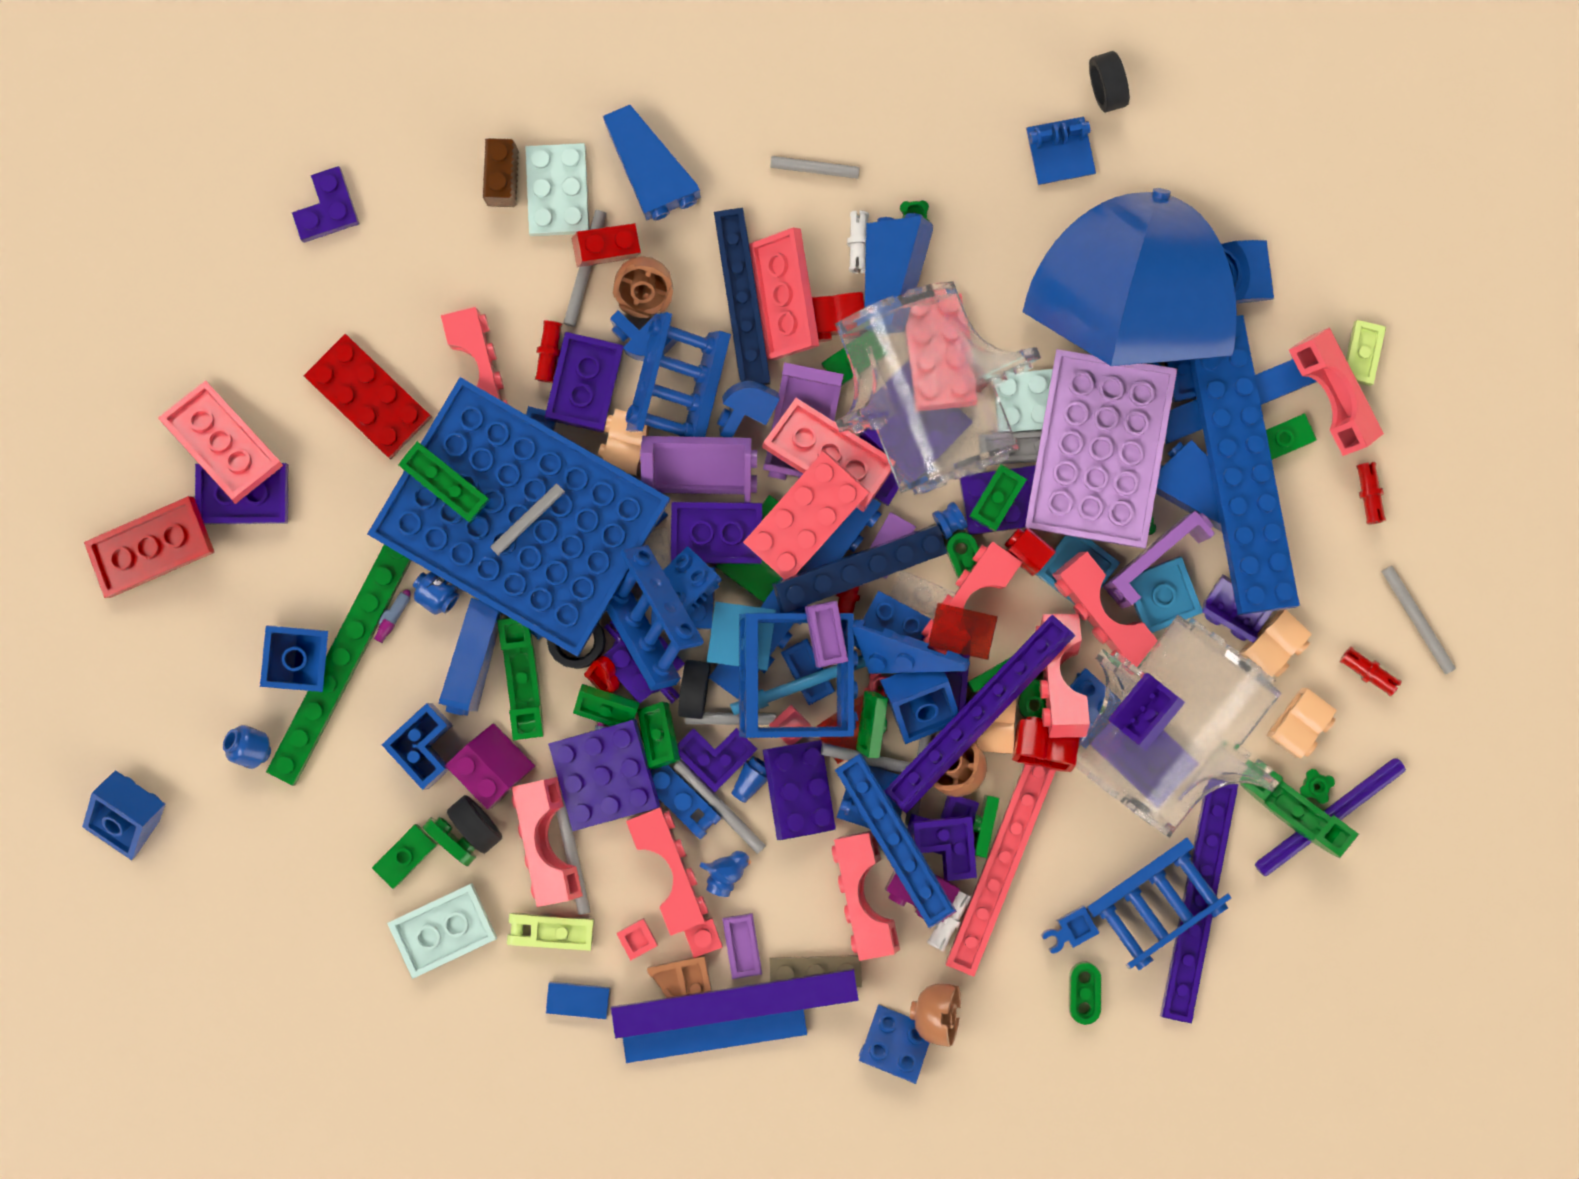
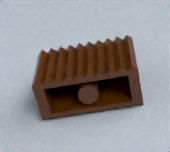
(500, 172)

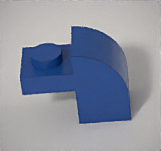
(637, 338)
(746, 399)

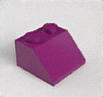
(490, 766)

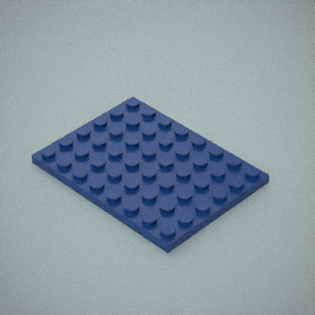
(566, 561)

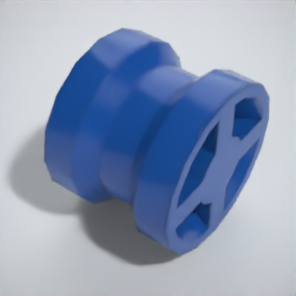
(950, 520)

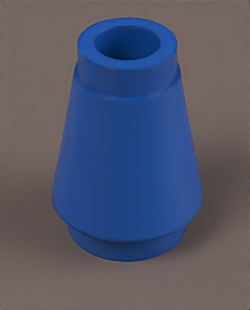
(750, 780)

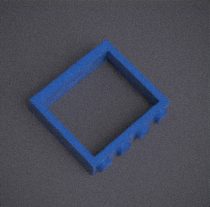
(748, 680)

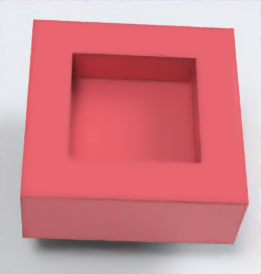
(790, 718)
(703, 938)
(637, 939)

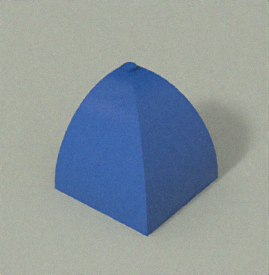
(1138, 283)

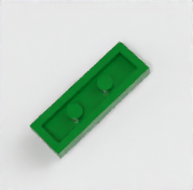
(444, 482)

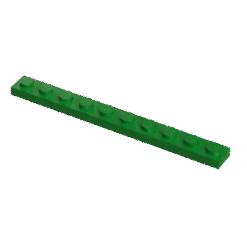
(339, 665)

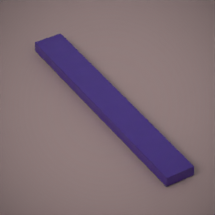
(979, 713)
(1191, 945)
(734, 1003)

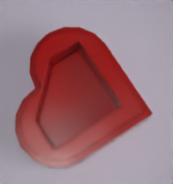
(602, 675)

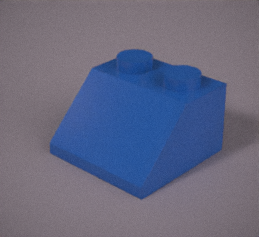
(294, 658)
(920, 703)
(122, 814)

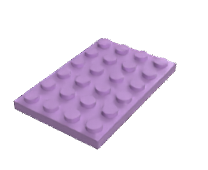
(1100, 449)

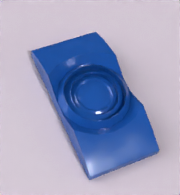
(1250, 270)

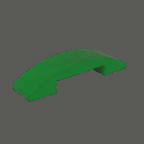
(521, 679)
(1304, 816)

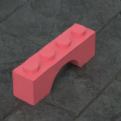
(466, 333)
(1352, 417)
(992, 569)
(1082, 582)
(1065, 709)
(653, 833)
(550, 877)
(873, 933)

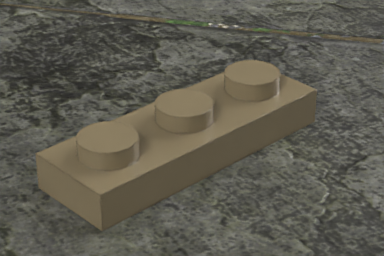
(796, 967)

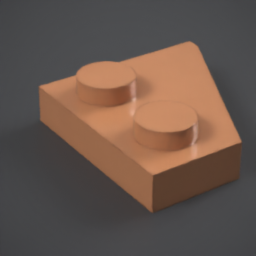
(682, 976)

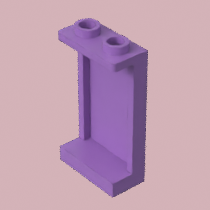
(815, 388)
(699, 465)
(1118, 586)

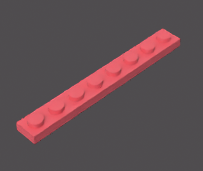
(999, 868)

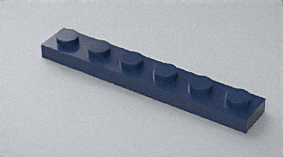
(741, 296)
(859, 568)

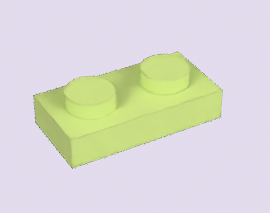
(1365, 350)

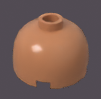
(643, 287)
(965, 774)
(936, 1013)

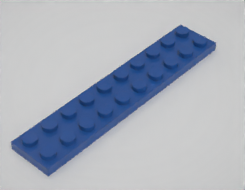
(1244, 480)

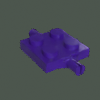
(629, 673)

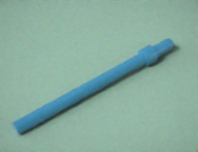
(797, 685)

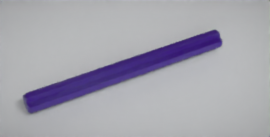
(1340, 809)

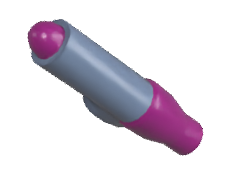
(390, 617)

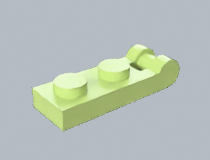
(551, 931)

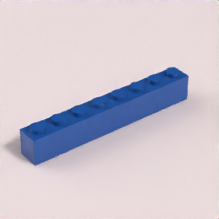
(843, 539)

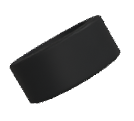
(1109, 81)
(582, 662)
(694, 689)
(474, 824)

